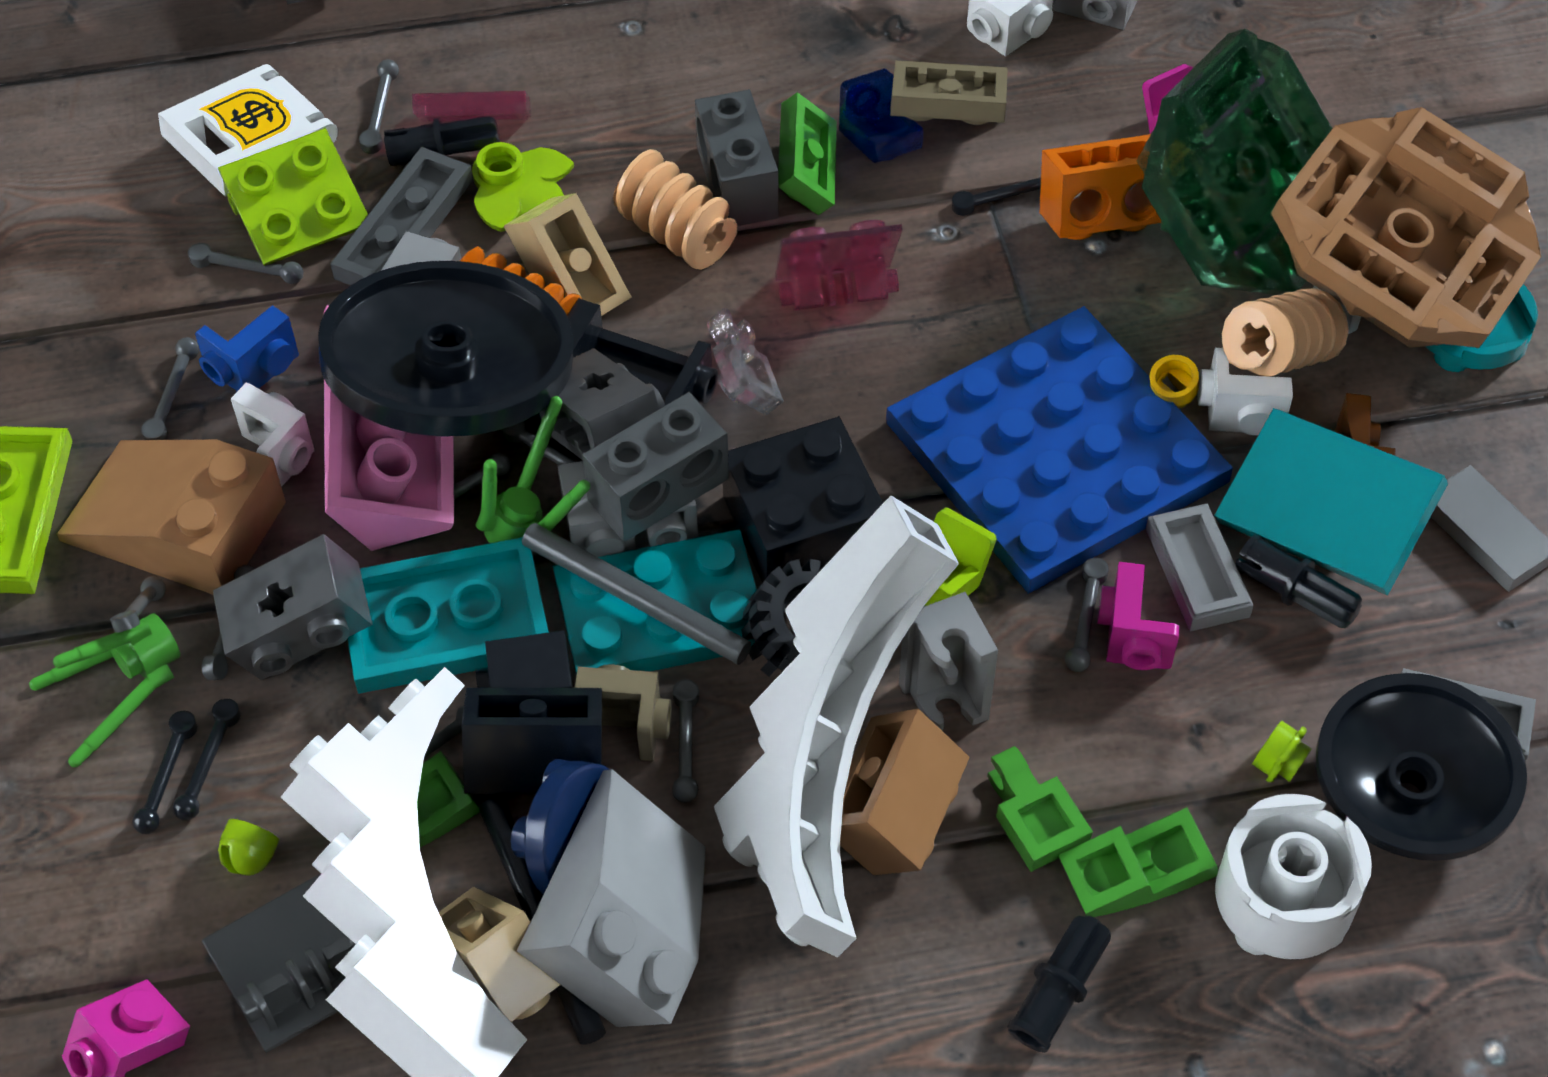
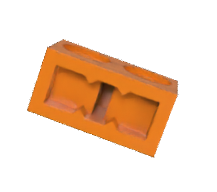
(1104, 175)

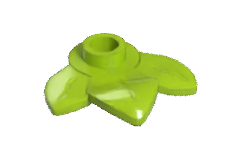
(515, 181)

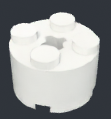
(1292, 877)

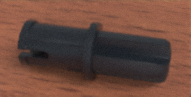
(441, 138)
(1299, 582)
(1060, 983)

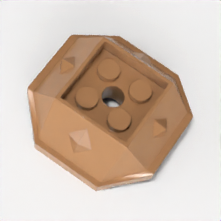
(1412, 228)

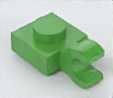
(1035, 816)

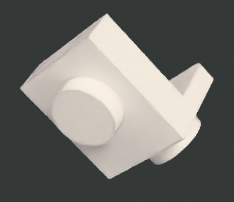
(1008, 23)
(1240, 401)
(275, 427)

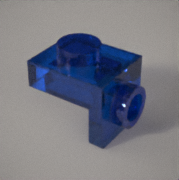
(867, 118)

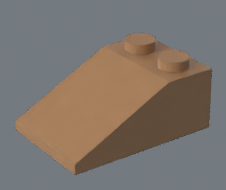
(178, 509)

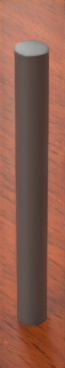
(637, 593)

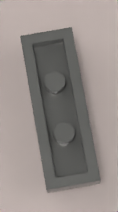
(412, 204)

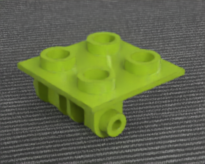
(293, 196)

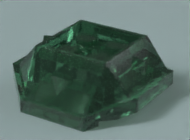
(1224, 158)

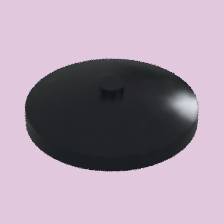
(445, 348)

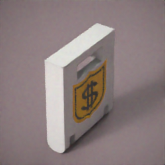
(246, 114)

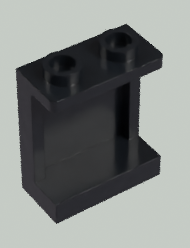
(664, 369)

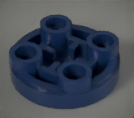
(554, 816)

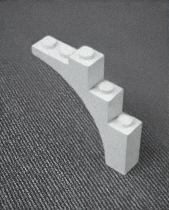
(809, 718)
(403, 974)

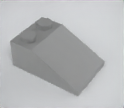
(622, 909)

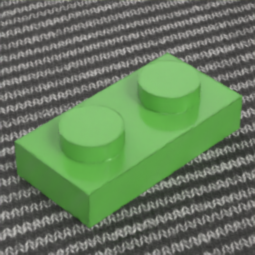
(807, 154)

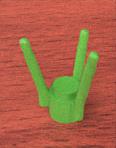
(518, 507)
(136, 651)

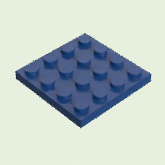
(1057, 447)

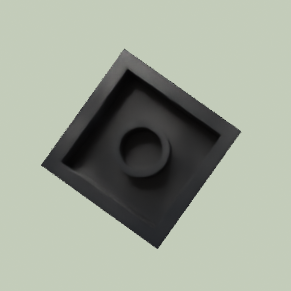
(799, 495)

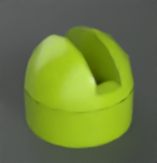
(246, 847)

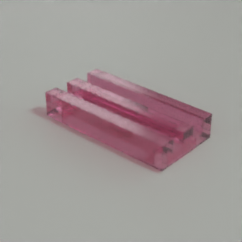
(470, 105)

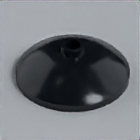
(1427, 736)

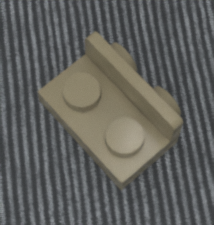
(949, 92)

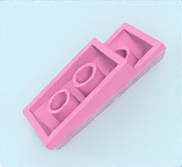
(384, 480)

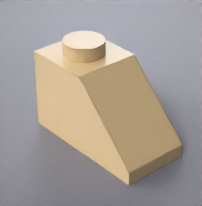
(566, 250)
(487, 940)

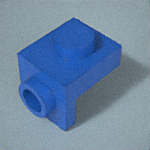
(252, 355)

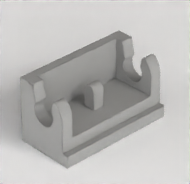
(949, 658)

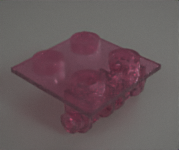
(813, 252)

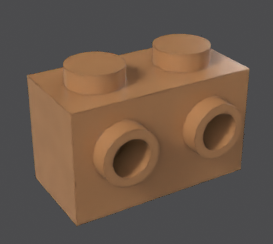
(899, 791)

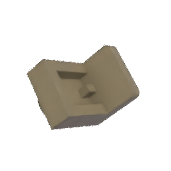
(630, 700)

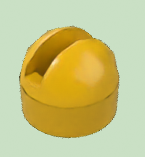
(1182, 374)

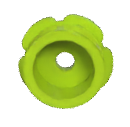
(1282, 752)

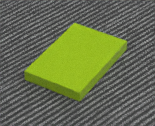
(30, 485)

